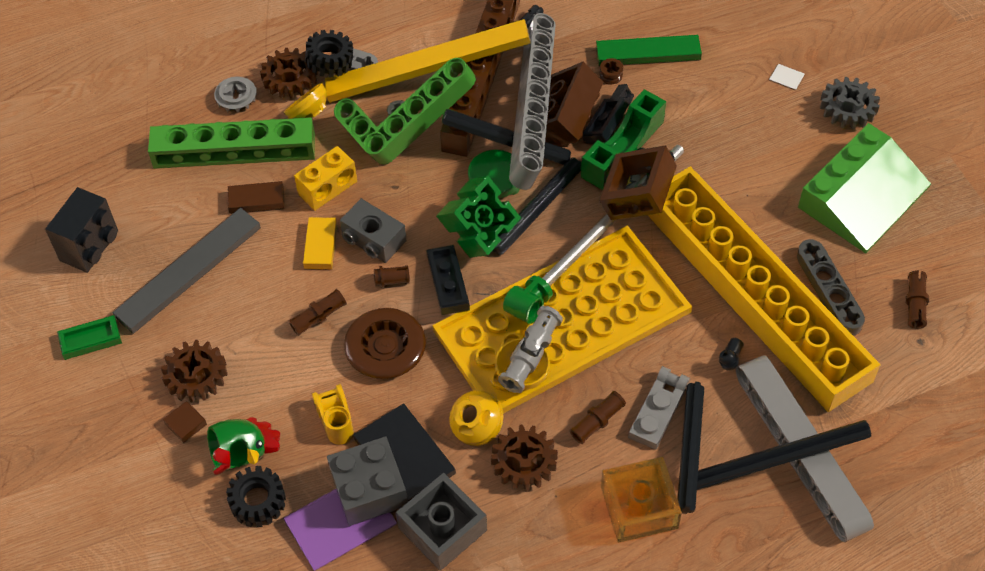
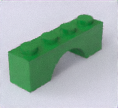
(640, 123)

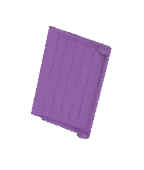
(324, 531)

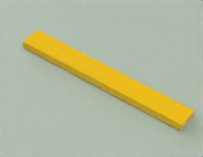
(426, 60)

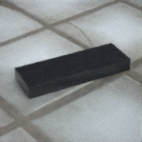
(448, 280)

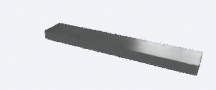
(186, 270)

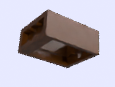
(650, 198)

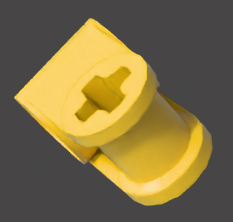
(334, 410)

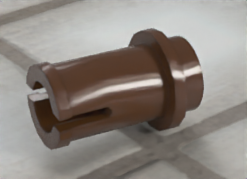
(391, 276)

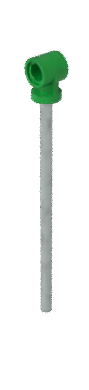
(526, 302)

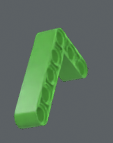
(406, 114)

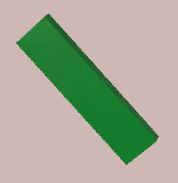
(650, 49)

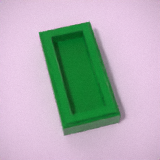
(89, 337)

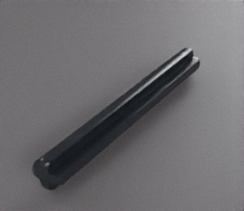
(498, 134)
(539, 203)
(690, 447)

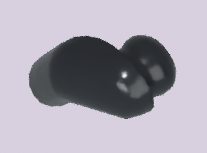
(729, 357)

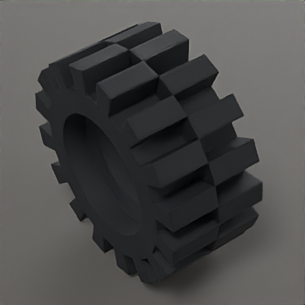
(331, 43)
(260, 512)

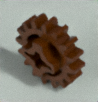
(288, 73)
(194, 371)
(509, 459)

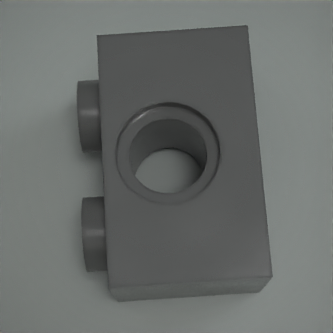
(387, 232)

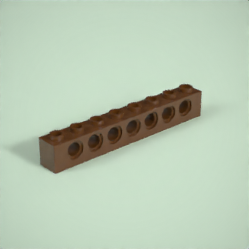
(473, 101)

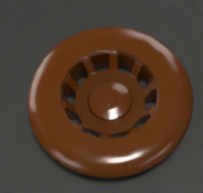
(385, 352)

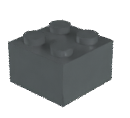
(367, 480)
(442, 521)

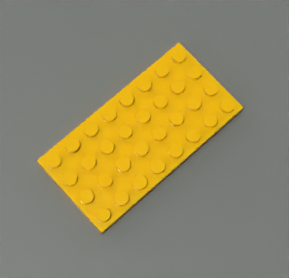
(606, 304)

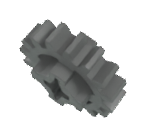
(849, 102)

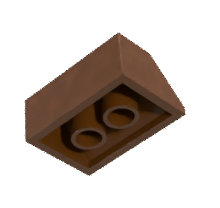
(570, 103)

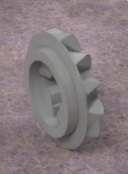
(224, 93)

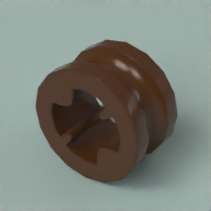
(611, 64)

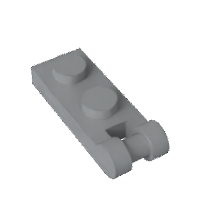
(658, 408)

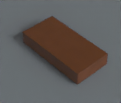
(256, 197)

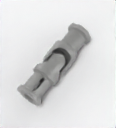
(530, 349)

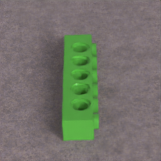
(231, 143)

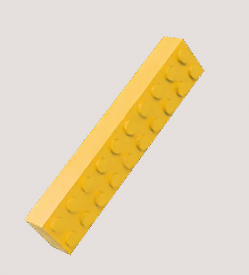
(764, 292)

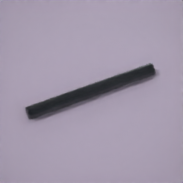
(783, 454)

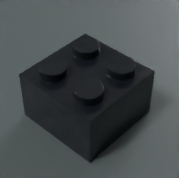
(82, 229)

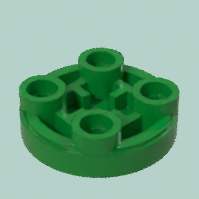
(495, 165)

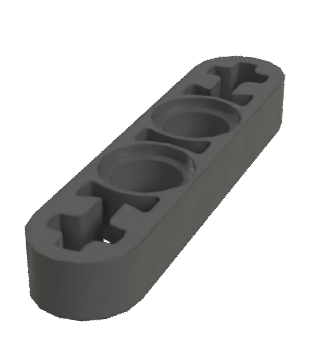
(831, 286)

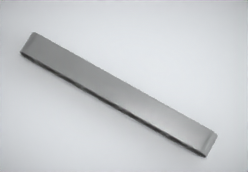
(532, 103)

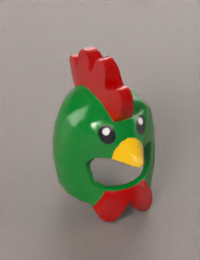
(240, 443)

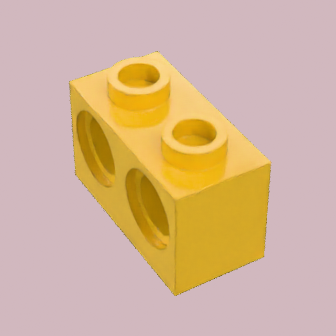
(326, 178)

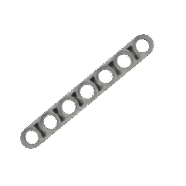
(818, 472)

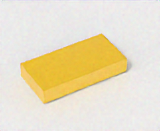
(320, 243)

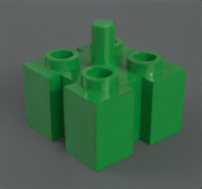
(478, 217)

